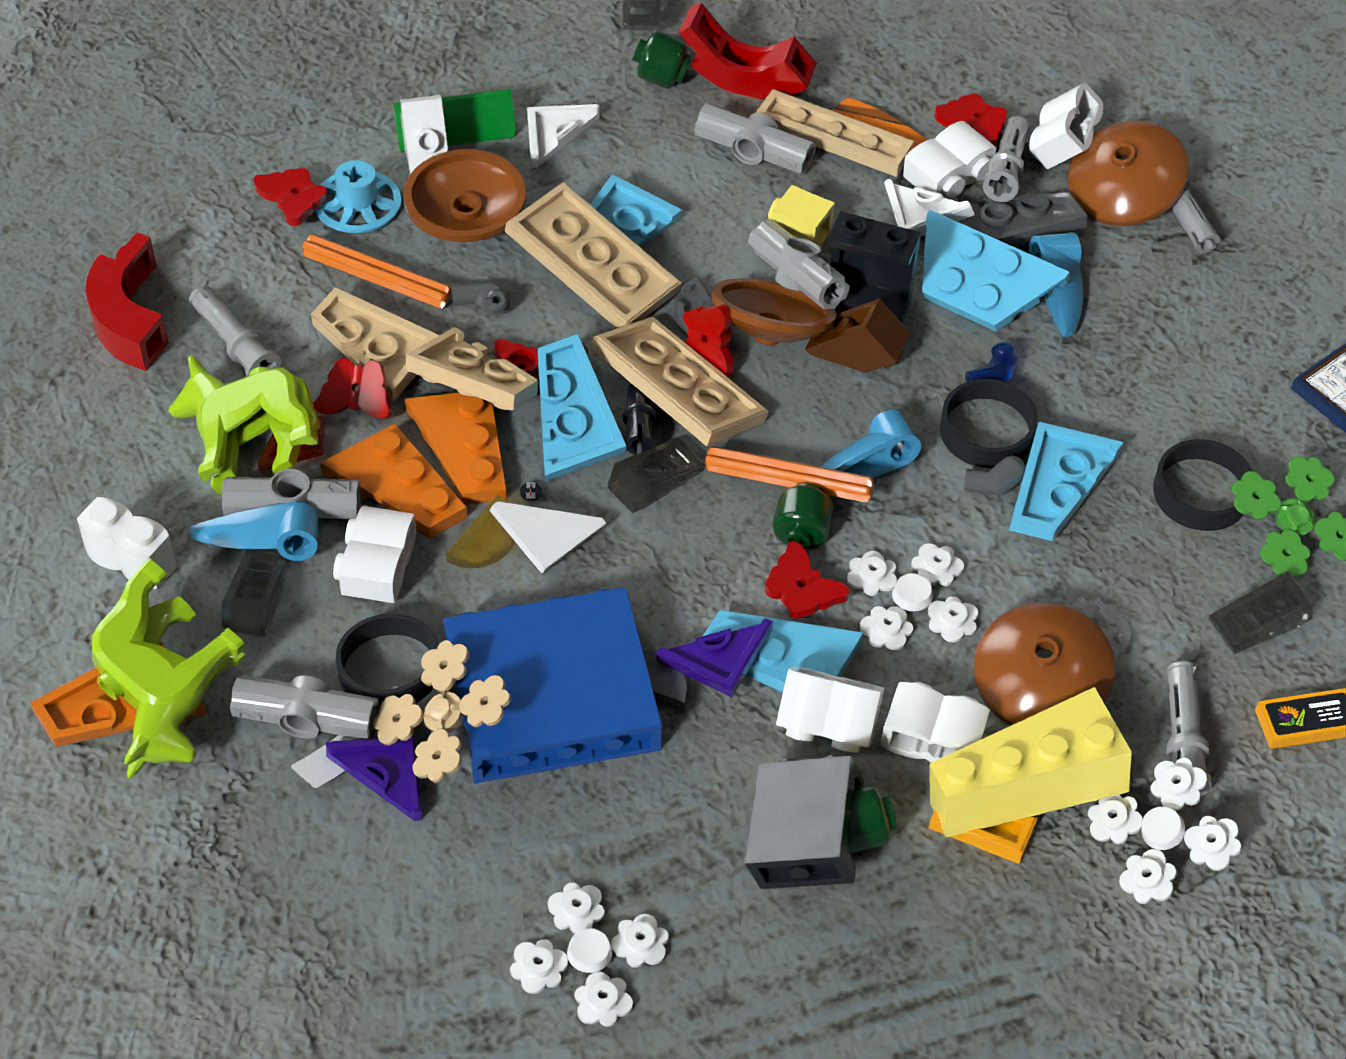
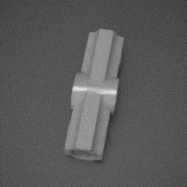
(755, 138)
(798, 264)
(328, 496)
(304, 707)

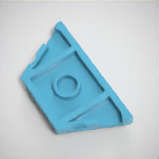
(981, 274)

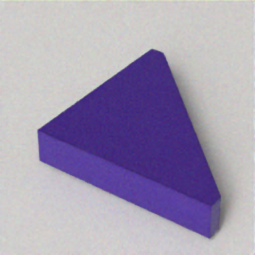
(720, 657)
(382, 769)

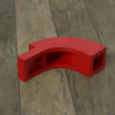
(744, 67)
(122, 326)

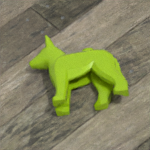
(242, 410)
(152, 678)

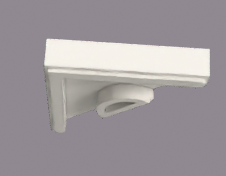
(555, 127)
(912, 206)
(545, 533)

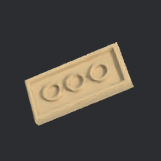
(592, 257)
(679, 380)

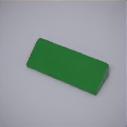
(472, 117)

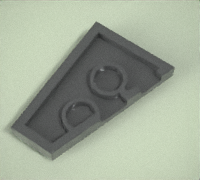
(1027, 217)

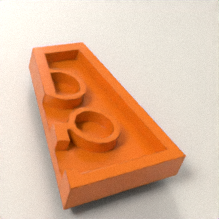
(464, 441)
(398, 479)
(85, 712)

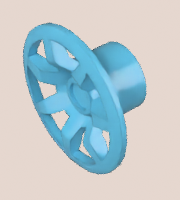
(357, 191)

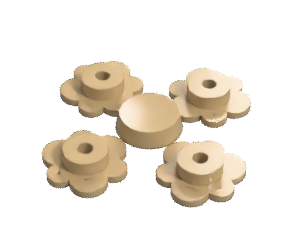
(443, 712)

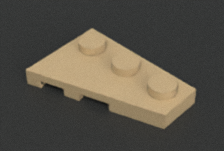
(370, 334)
(471, 371)

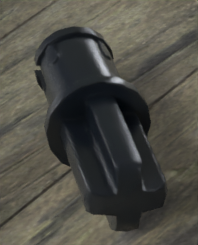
(639, 419)

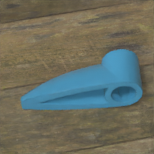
(1065, 302)
(885, 448)
(283, 526)

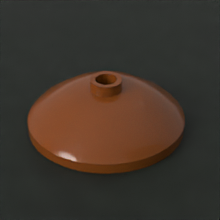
(1131, 188)
(464, 195)
(772, 311)
(1019, 682)

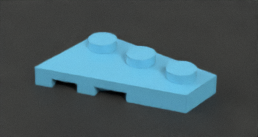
(635, 210)
(574, 411)
(1059, 477)
(793, 645)

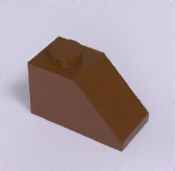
(862, 338)

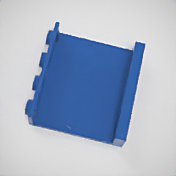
(571, 681)

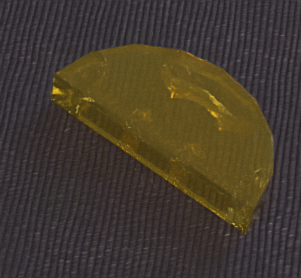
(482, 542)

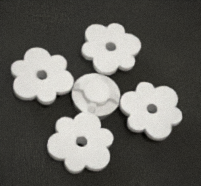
(912, 593)
(1163, 830)
(589, 953)

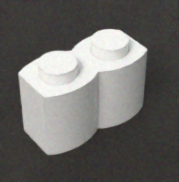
(1066, 126)
(949, 161)
(123, 540)
(375, 554)
(829, 708)
(931, 724)

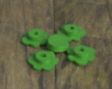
(1292, 515)

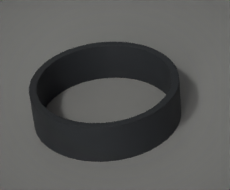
(992, 390)
(1187, 515)
(376, 627)

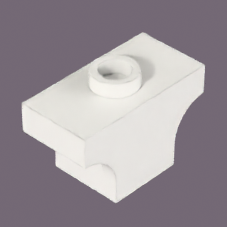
(423, 129)

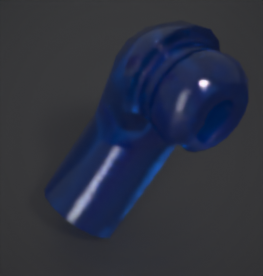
(999, 367)

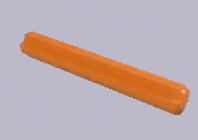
(377, 271)
(789, 473)

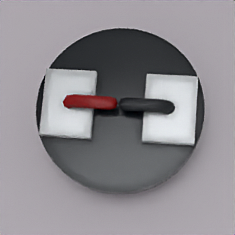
(530, 491)

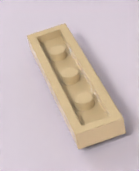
(838, 133)

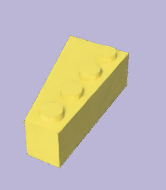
(1032, 767)

